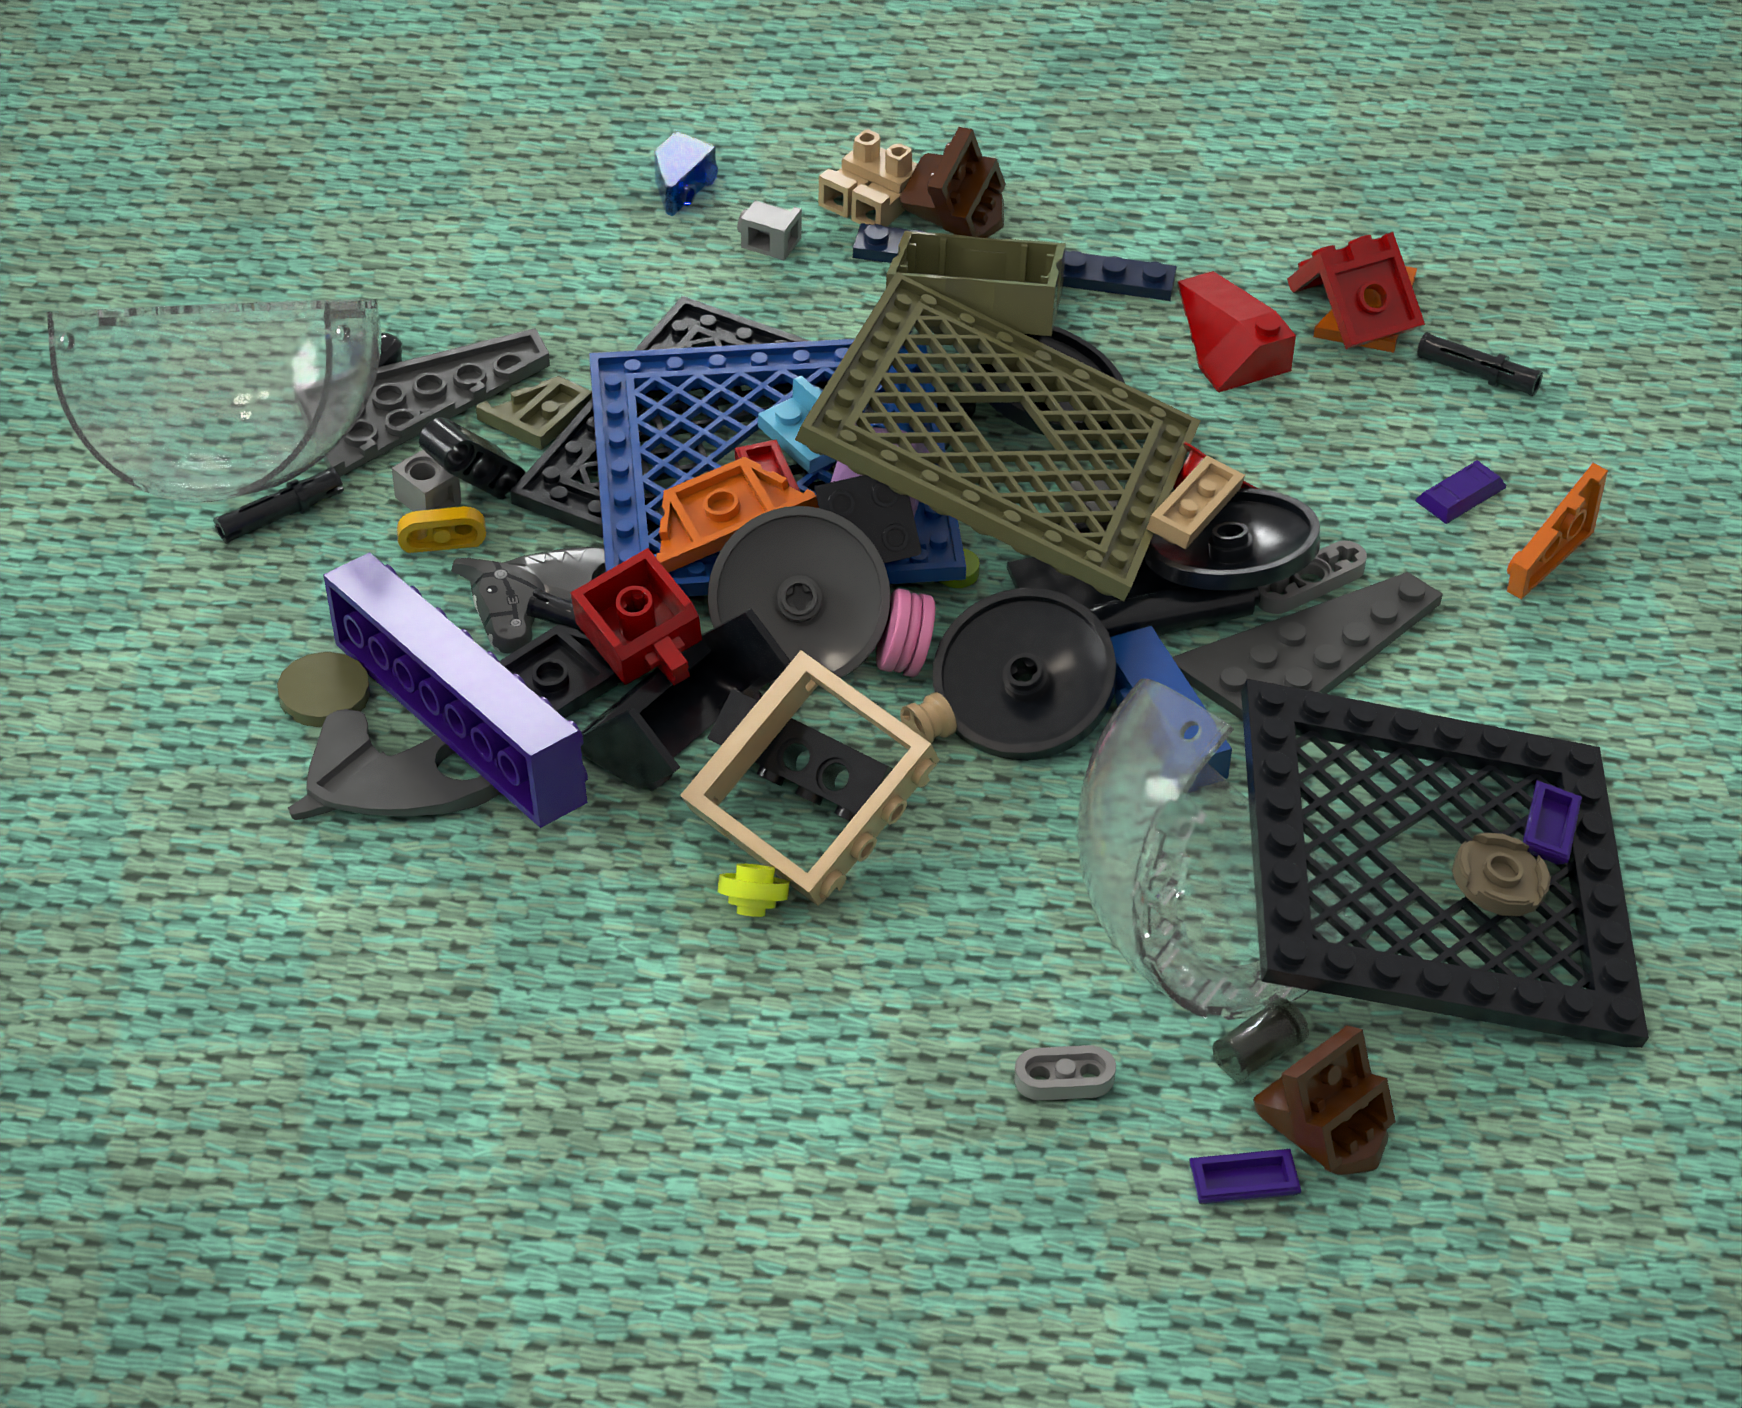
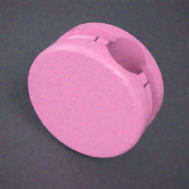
(906, 633)

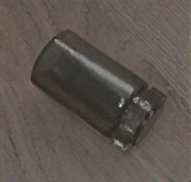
(1260, 1040)

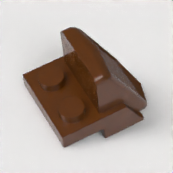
(958, 189)
(1332, 1105)

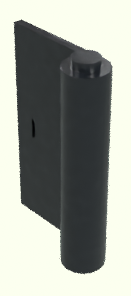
(1149, 602)

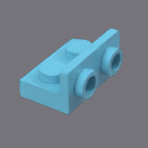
(785, 420)

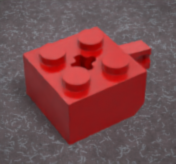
(638, 619)

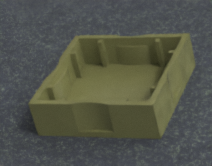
(998, 277)

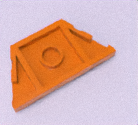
(713, 506)

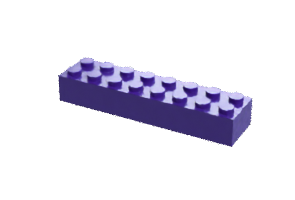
(458, 689)

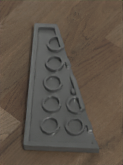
(434, 387)
(1312, 646)

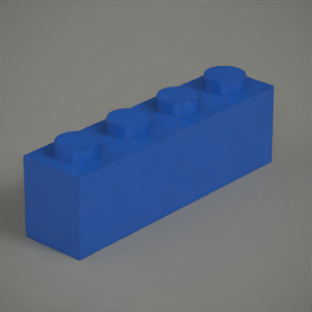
(1143, 655)

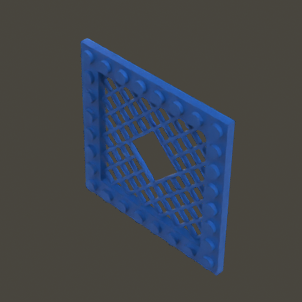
(625, 378)

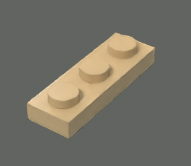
(1195, 502)

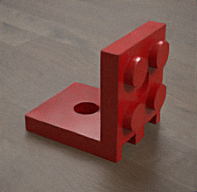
(1348, 273)

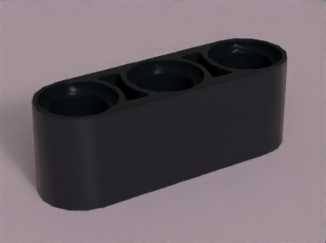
(470, 457)

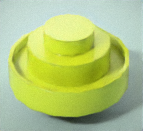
(753, 888)

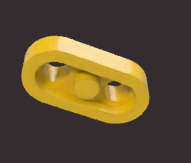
(441, 529)

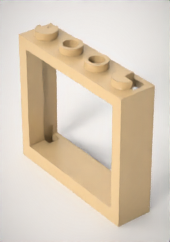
(754, 736)

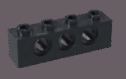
(826, 760)

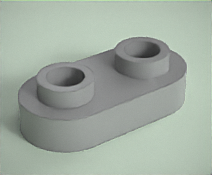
(1064, 1072)

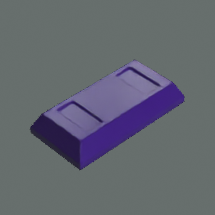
(1461, 492)
(1551, 823)
(1245, 1176)

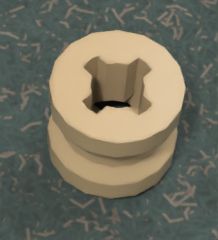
(930, 718)

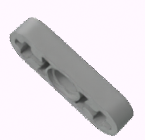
(1301, 591)

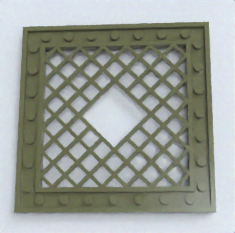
(907, 304)

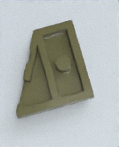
(537, 412)

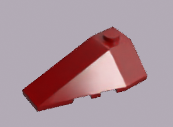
(1234, 332)

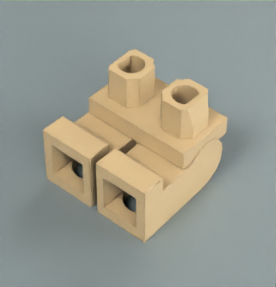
(868, 181)

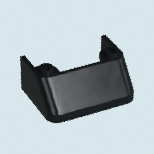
(660, 719)

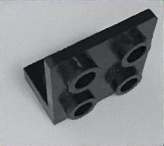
(876, 511)

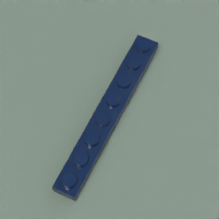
(1080, 269)

